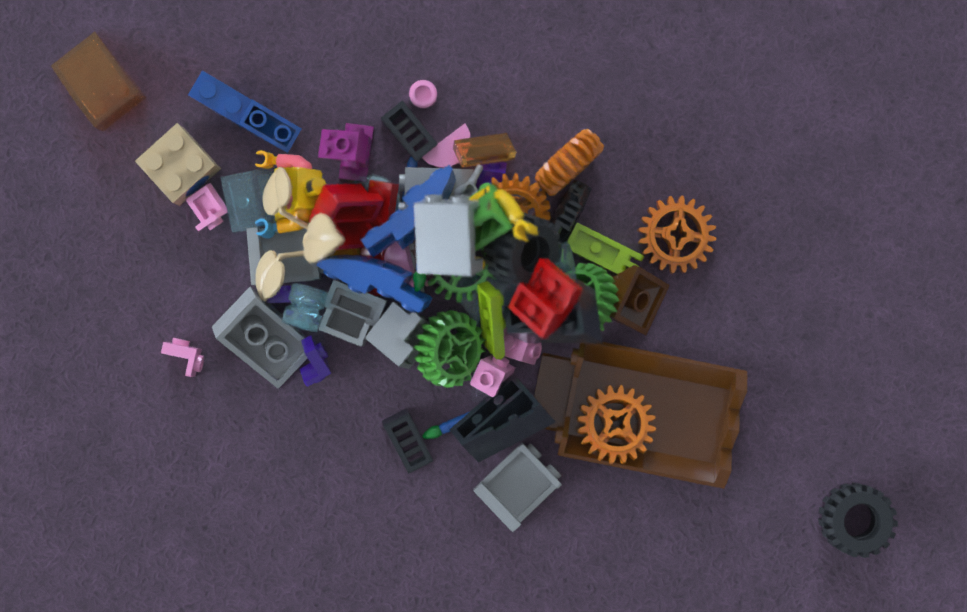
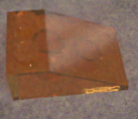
(98, 82)

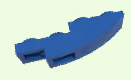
(244, 112)
(402, 222)
(366, 273)

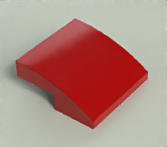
(545, 299)

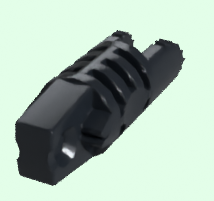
(568, 211)

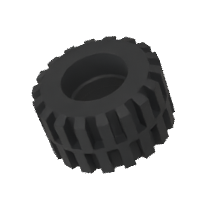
(505, 251)
(878, 530)

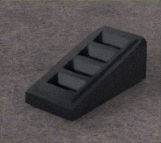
(395, 112)
(397, 419)

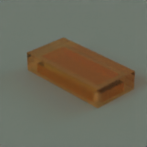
(484, 150)

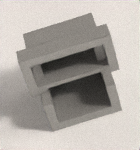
(350, 313)
(396, 334)

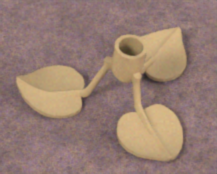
(318, 241)

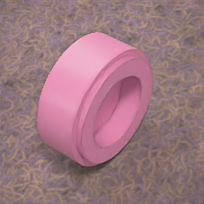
(423, 94)

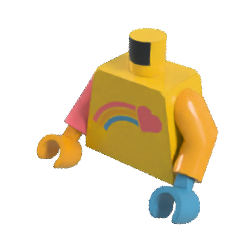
(305, 185)

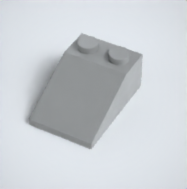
(260, 339)

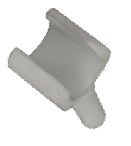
(469, 187)

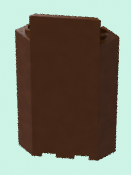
(691, 399)

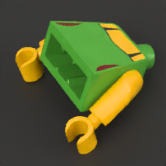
(496, 215)

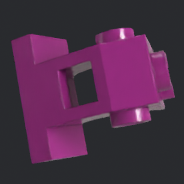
(349, 147)

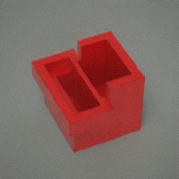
(350, 210)

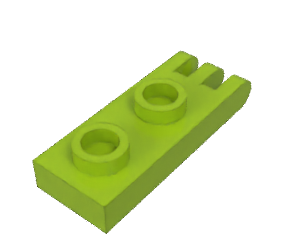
(601, 249)
(491, 319)

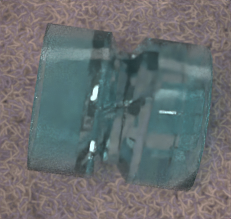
(304, 307)

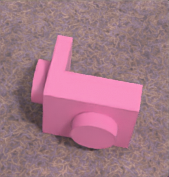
(207, 207)
(181, 349)
(521, 350)
(491, 374)

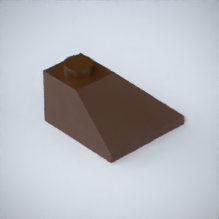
(639, 298)

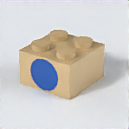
(177, 164)

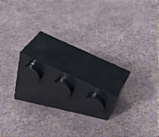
(579, 326)
(501, 420)

